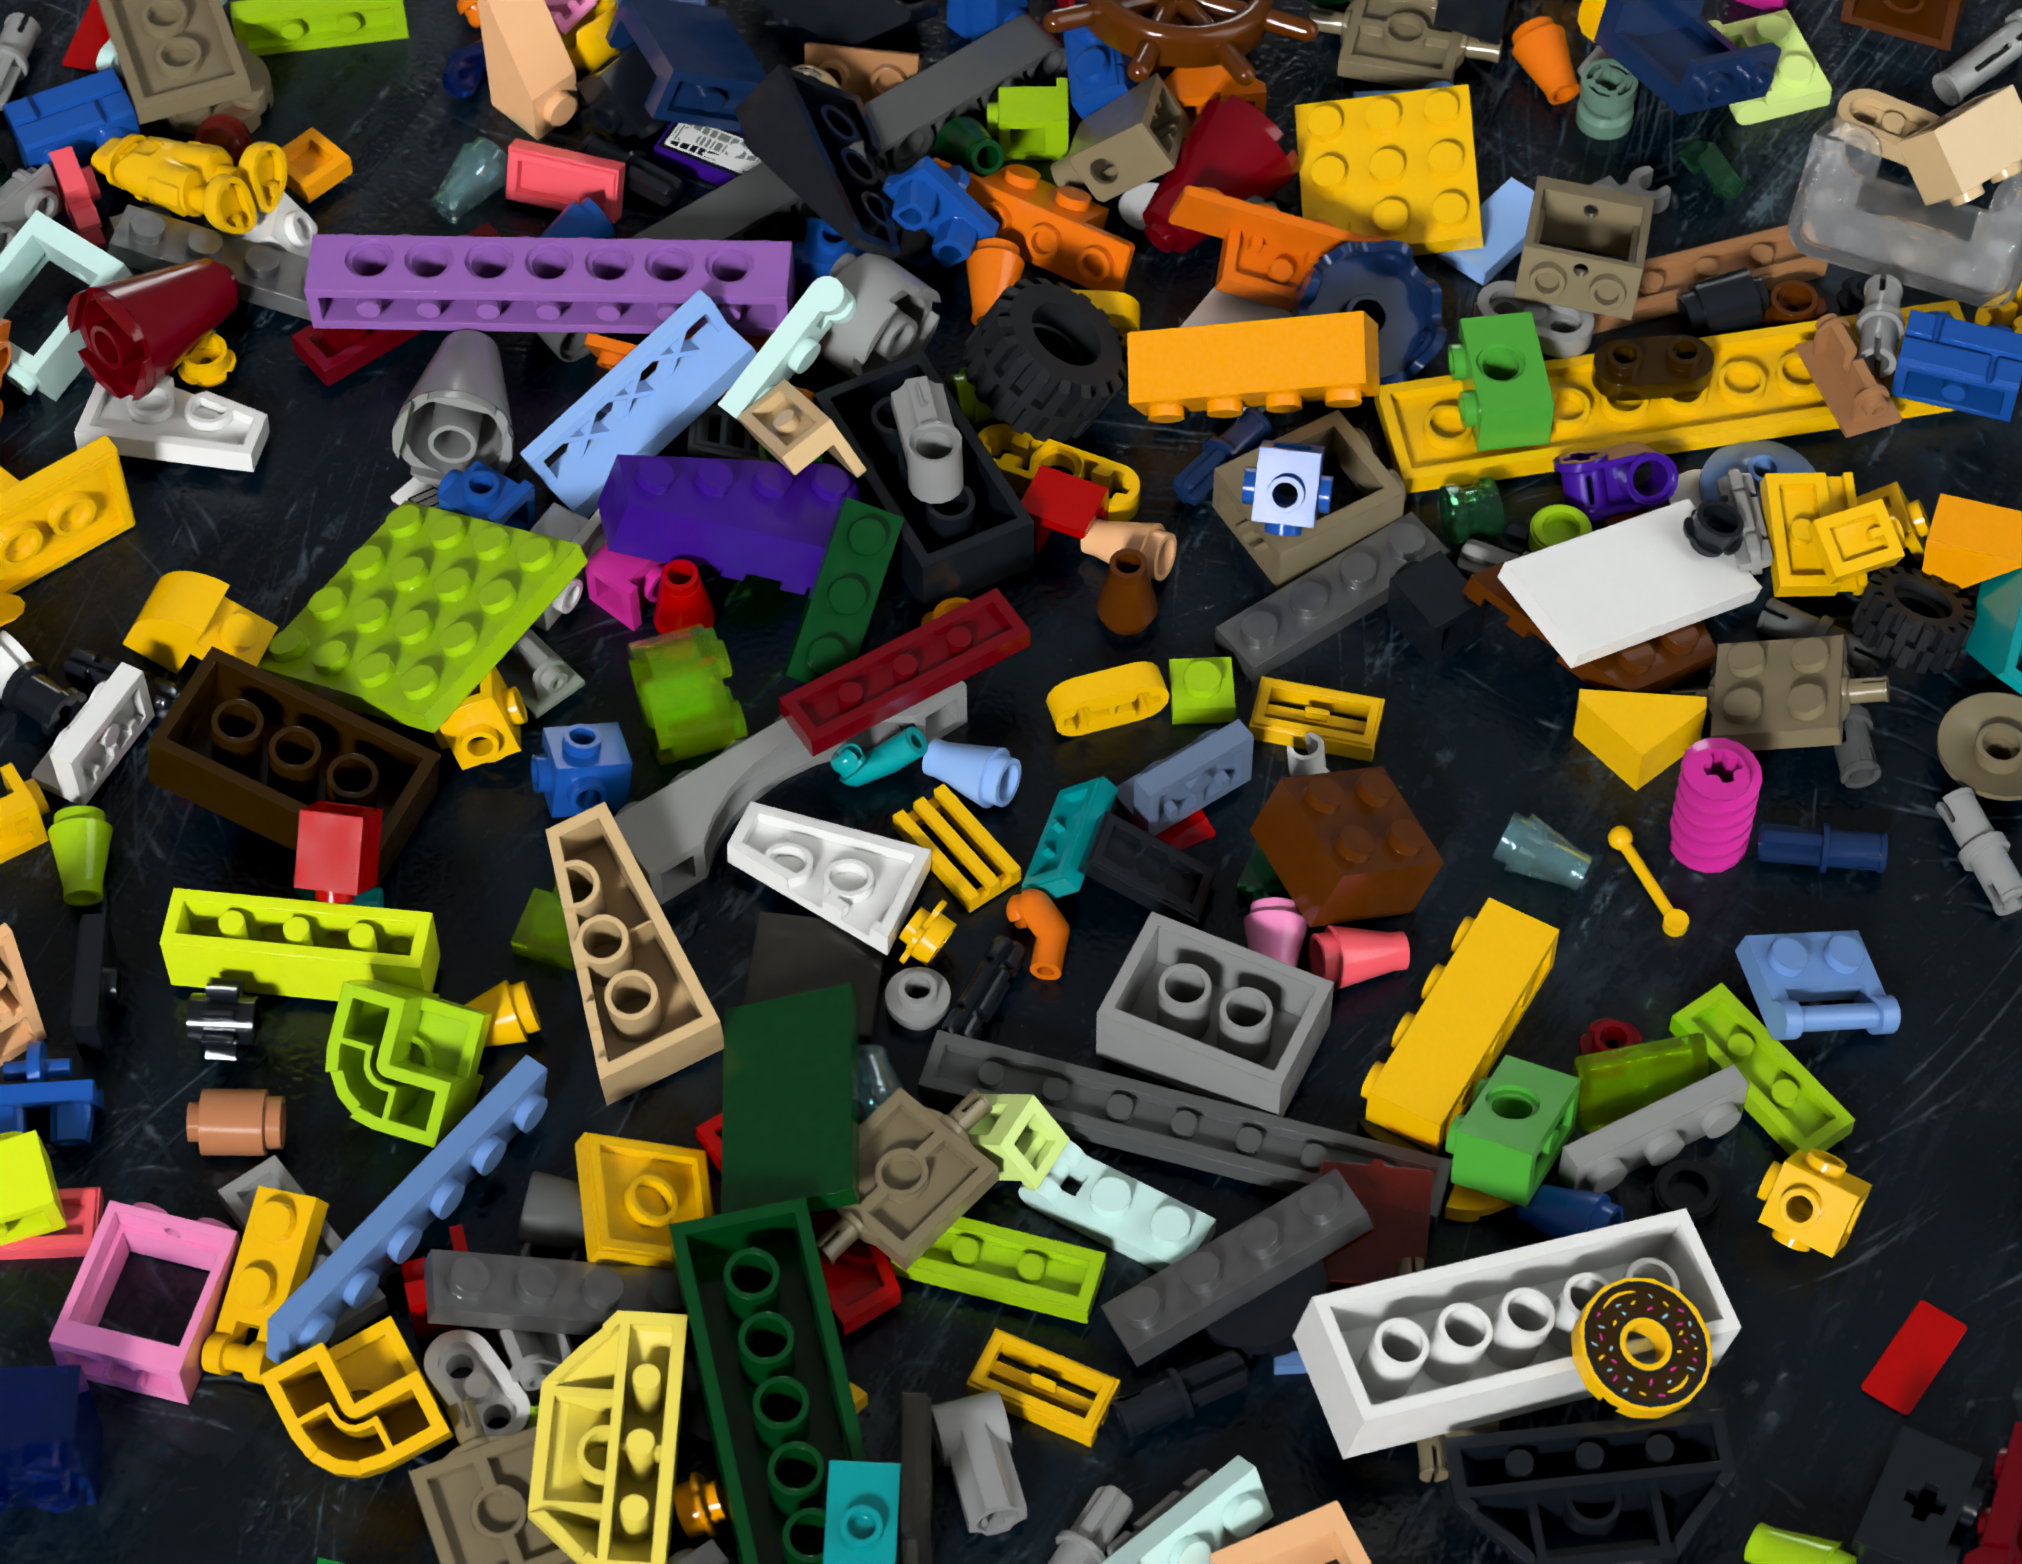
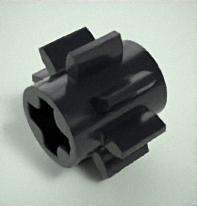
(224, 1019)

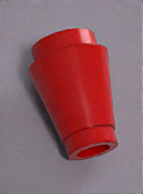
(682, 598)

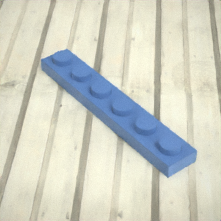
(399, 1221)

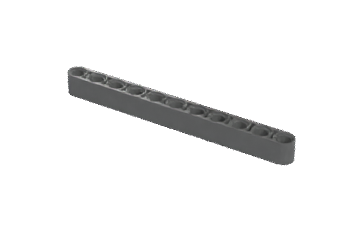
(907, 123)

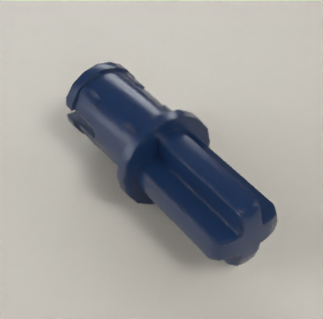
(1244, 435)
(1822, 847)

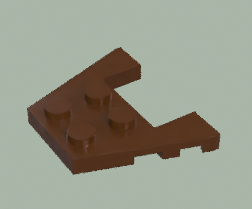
(1637, 669)

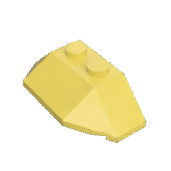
(612, 1442)

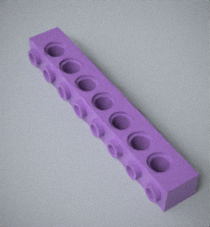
(543, 283)

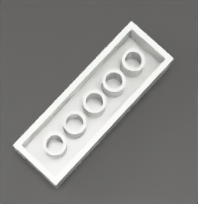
(1489, 1331)

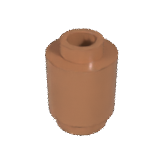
(237, 1122)

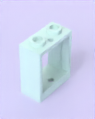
(37, 242)

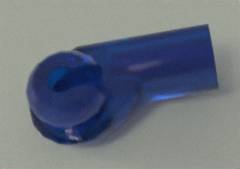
(464, 69)

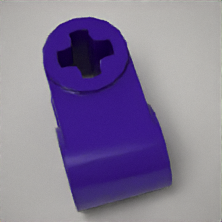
(1603, 484)

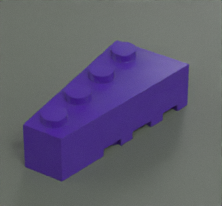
(725, 514)

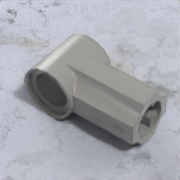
(928, 440)
(977, 1444)

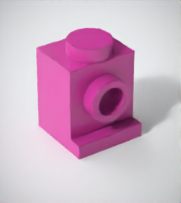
(622, 584)

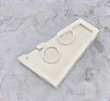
(176, 427)
(832, 870)

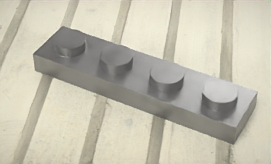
(263, 272)
(1324, 599)
(1237, 1267)
(541, 1292)

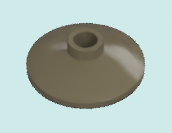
(1975, 731)

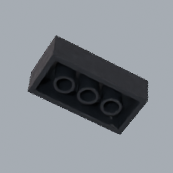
(943, 546)

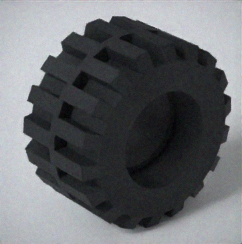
(1045, 360)

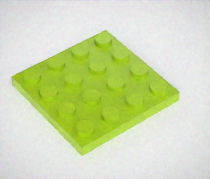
(421, 614)

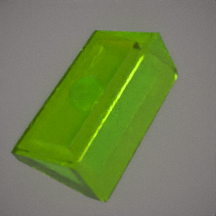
(1635, 1076)

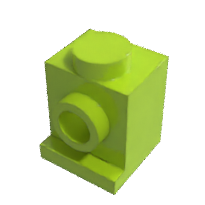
(1031, 121)

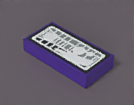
(705, 152)

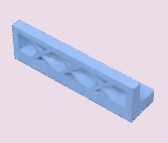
(644, 412)

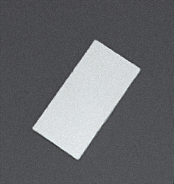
(1624, 585)

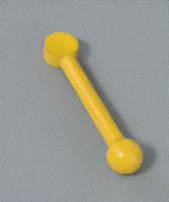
(1675, 920)

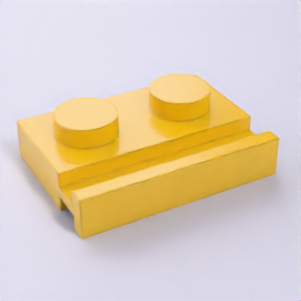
(1788, 508)

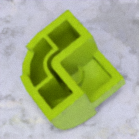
(405, 1059)

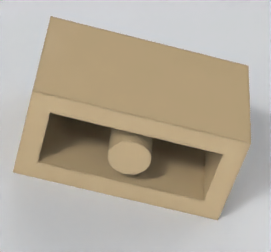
(1967, 148)

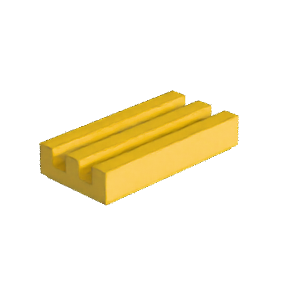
(1289, 725)
(947, 803)
(1033, 1409)

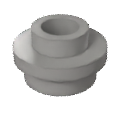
(922, 1012)

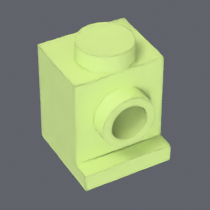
(1019, 1138)

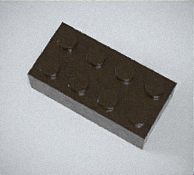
(271, 748)

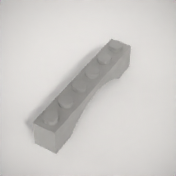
(685, 823)

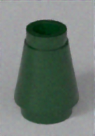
(970, 145)

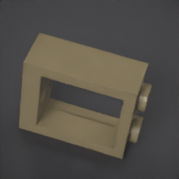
(1616, 229)
(1291, 557)

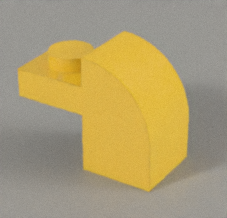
(192, 615)

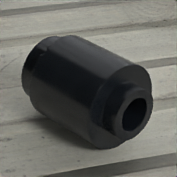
(1723, 304)

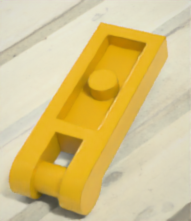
(267, 1271)

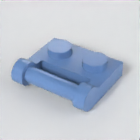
(1812, 969)

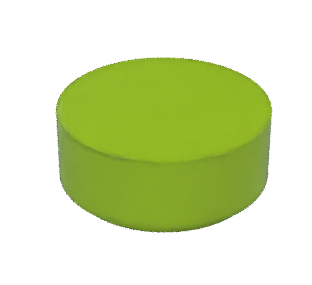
(1556, 525)

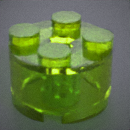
(684, 692)

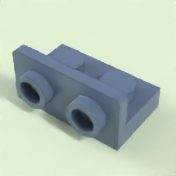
(1188, 778)

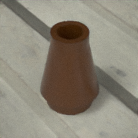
(1127, 595)

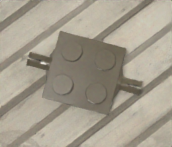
(1399, 43)
(1785, 692)
(912, 1178)
(480, 1498)

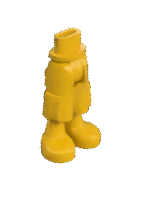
(196, 178)

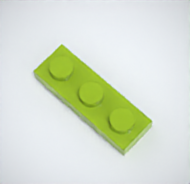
(315, 24)
(1780, 1089)
(1012, 1269)

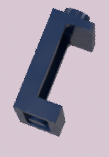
(1683, 54)
(697, 60)

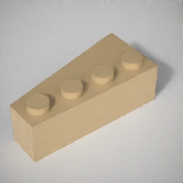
(633, 976)

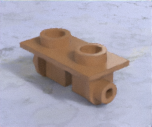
(863, 69)
(1845, 383)

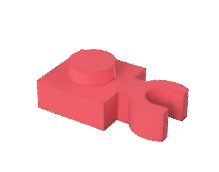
(78, 191)

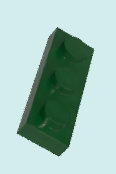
(843, 590)

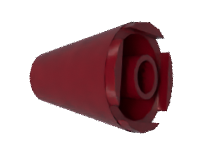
(1227, 150)
(150, 322)

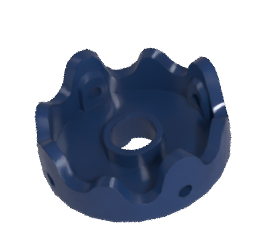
(1393, 287)

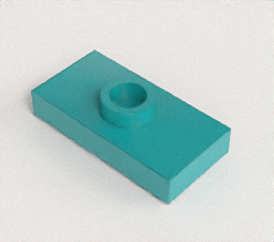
(1067, 836)
(861, 1512)

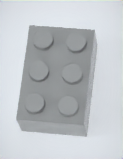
(1213, 1017)

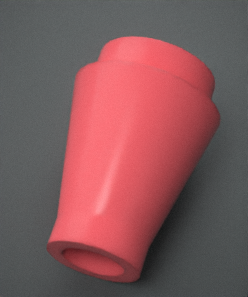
(1356, 954)

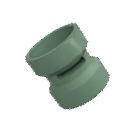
(1606, 100)

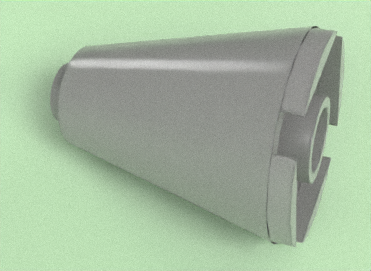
(456, 411)

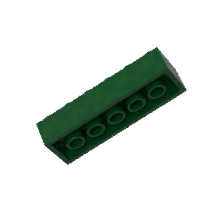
(767, 1373)

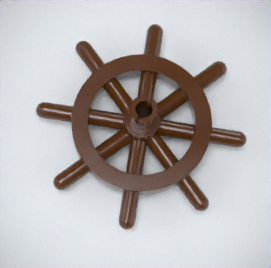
(1182, 32)

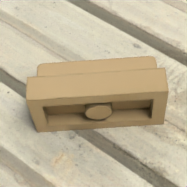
(796, 430)

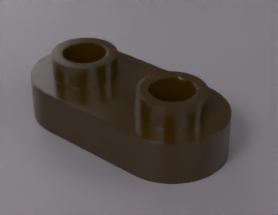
(1656, 367)

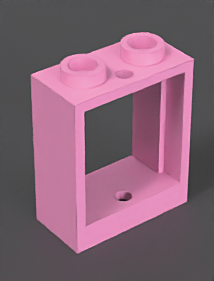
(131, 1360)

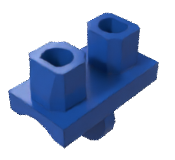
(941, 206)
(67, 1102)

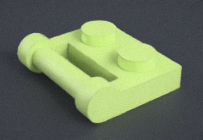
(1797, 76)

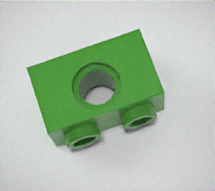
(1502, 381)
(1513, 1130)

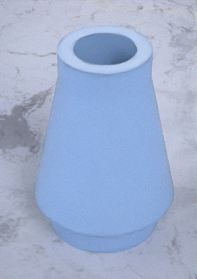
(976, 771)

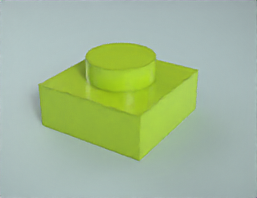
(1201, 690)

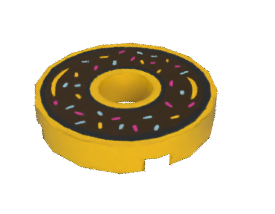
(1672, 1327)

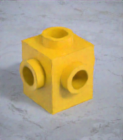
(485, 723)
(1812, 1201)

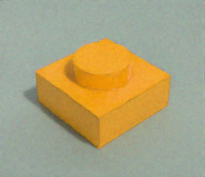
(314, 165)

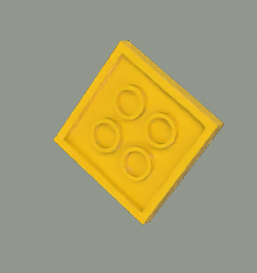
(1393, 167)

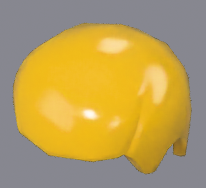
(587, 38)

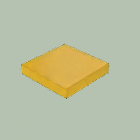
(635, 1193)

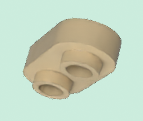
(1885, 116)

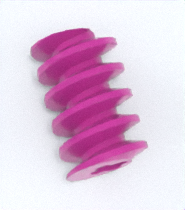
(1714, 805)

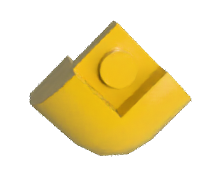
(358, 1403)

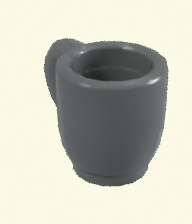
(552, 1217)

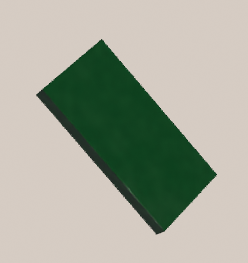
(791, 1101)

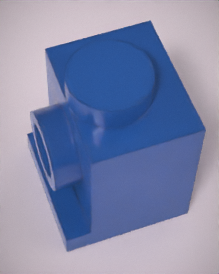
(488, 496)

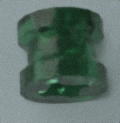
(1471, 510)

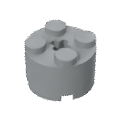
(889, 319)

